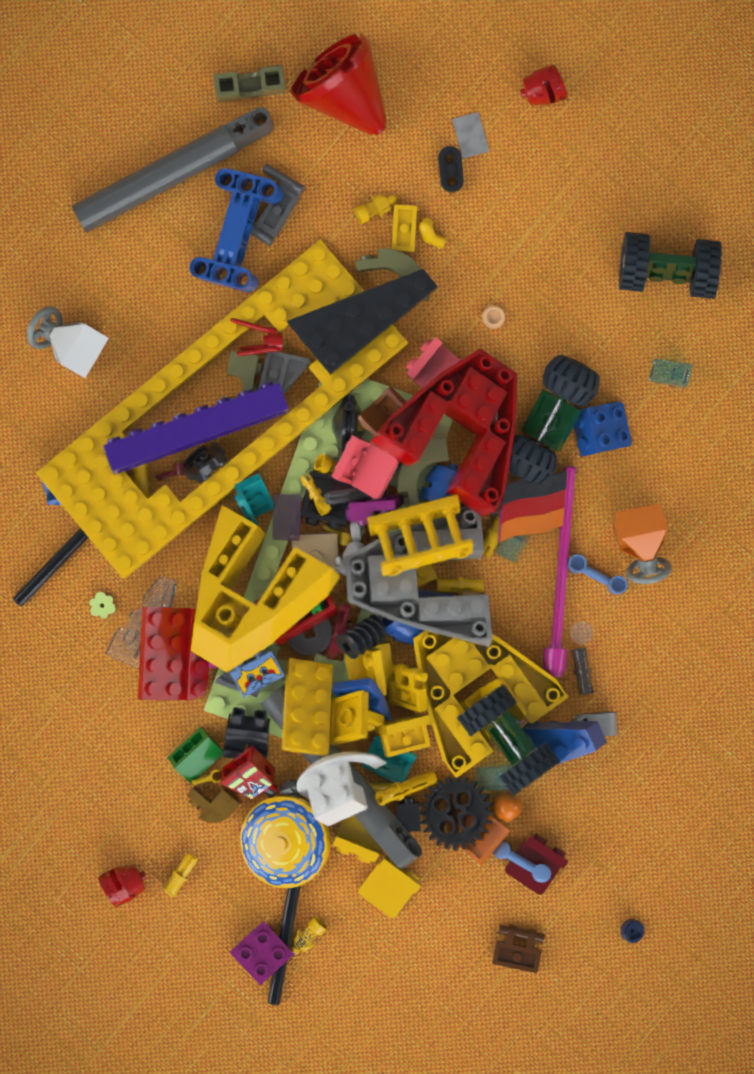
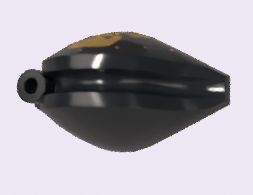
(346, 422)

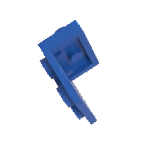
(602, 429)

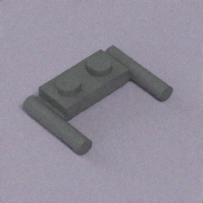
(277, 214)

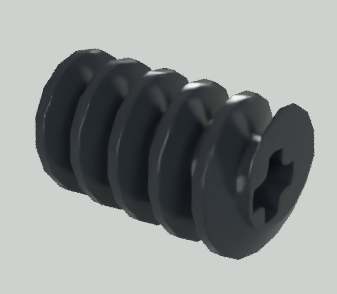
(362, 637)

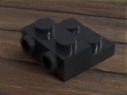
(337, 515)

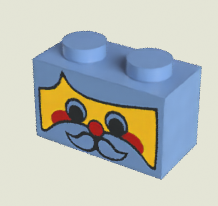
(257, 673)

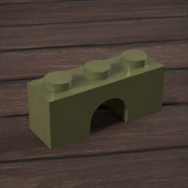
(262, 83)
(246, 369)

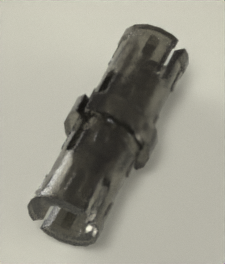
(582, 671)

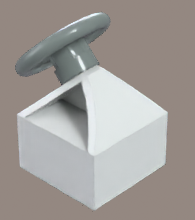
(73, 344)

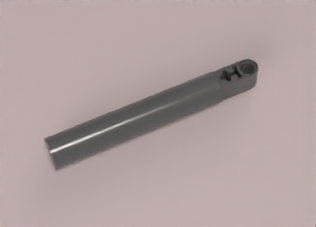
(172, 169)
(376, 819)

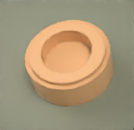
(493, 317)

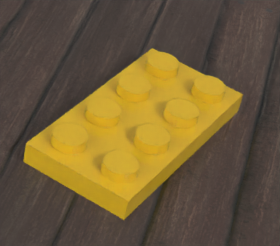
(307, 707)

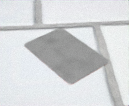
(470, 135)

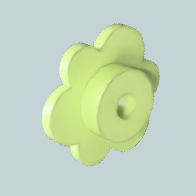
(96, 602)

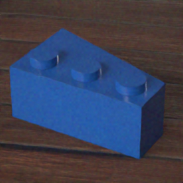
(566, 739)

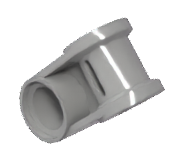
(606, 720)

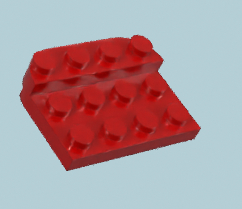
(166, 661)

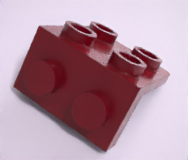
(538, 852)

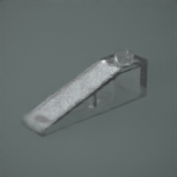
(126, 641)

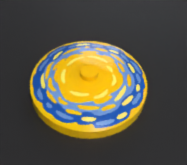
(284, 842)

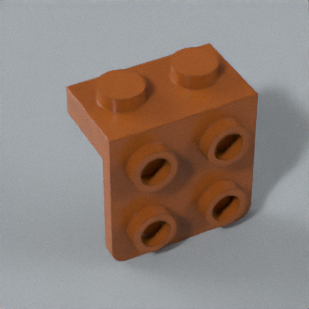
(380, 411)

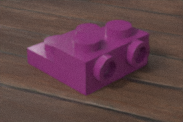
(362, 509)

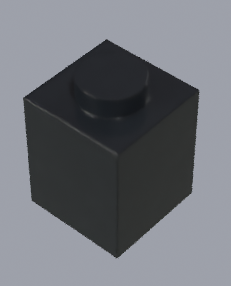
(409, 814)

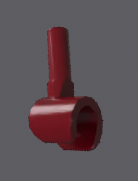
(176, 472)

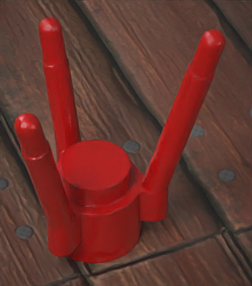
(271, 342)

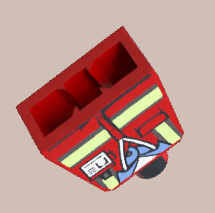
(250, 774)

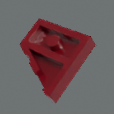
(341, 625)

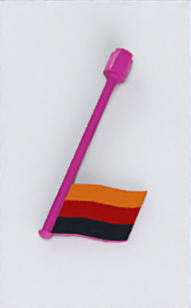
(534, 510)

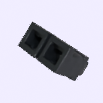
(246, 730)

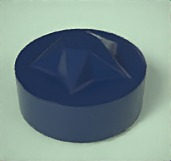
(632, 930)

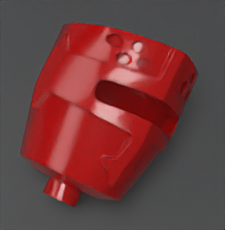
(544, 87)
(122, 884)

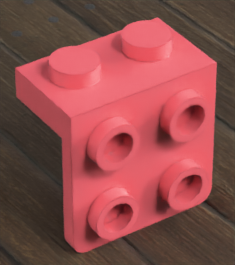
(430, 363)
(365, 467)

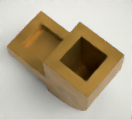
(216, 810)

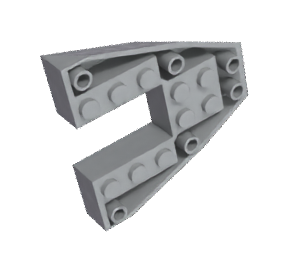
(397, 595)

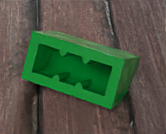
(195, 755)

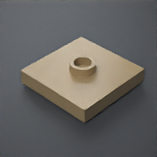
(320, 546)

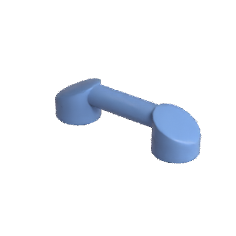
(615, 585)
(540, 872)

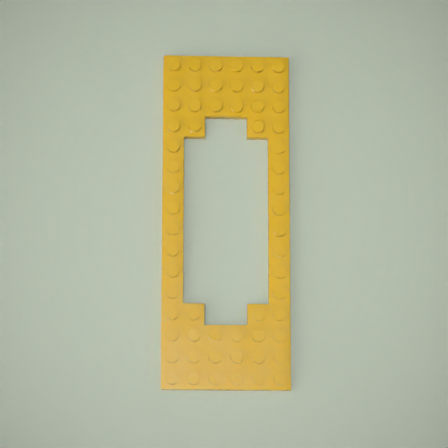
(111, 506)

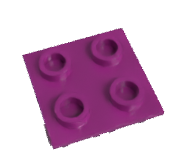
(261, 952)

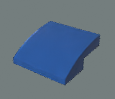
(376, 700)

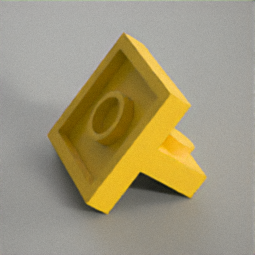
(374, 665)
(351, 718)
(404, 734)

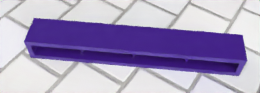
(197, 428)

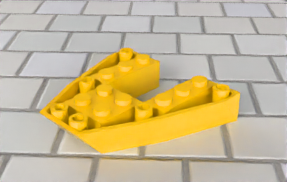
(233, 628)
(455, 664)

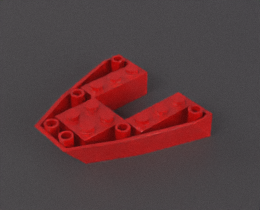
(482, 399)

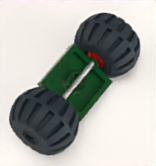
(552, 418)

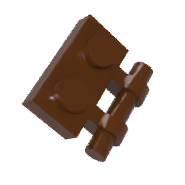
(515, 955)

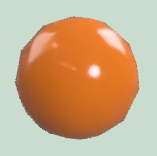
(507, 807)

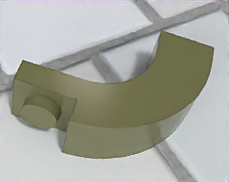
(389, 260)
(435, 452)

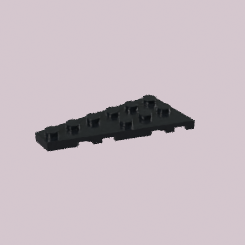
(351, 324)

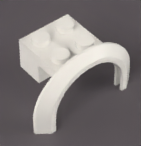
(332, 788)

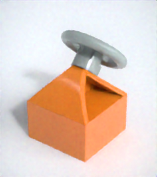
(641, 535)

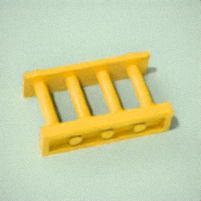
(416, 514)

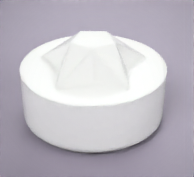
(356, 531)

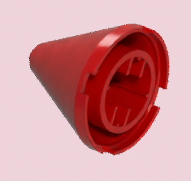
(344, 85)

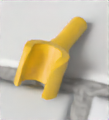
(344, 538)
(207, 778)

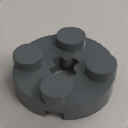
(313, 644)

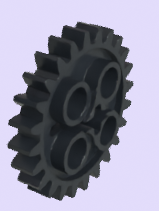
(437, 819)

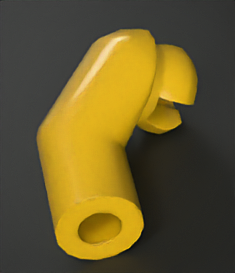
(428, 234)

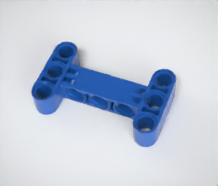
(236, 229)

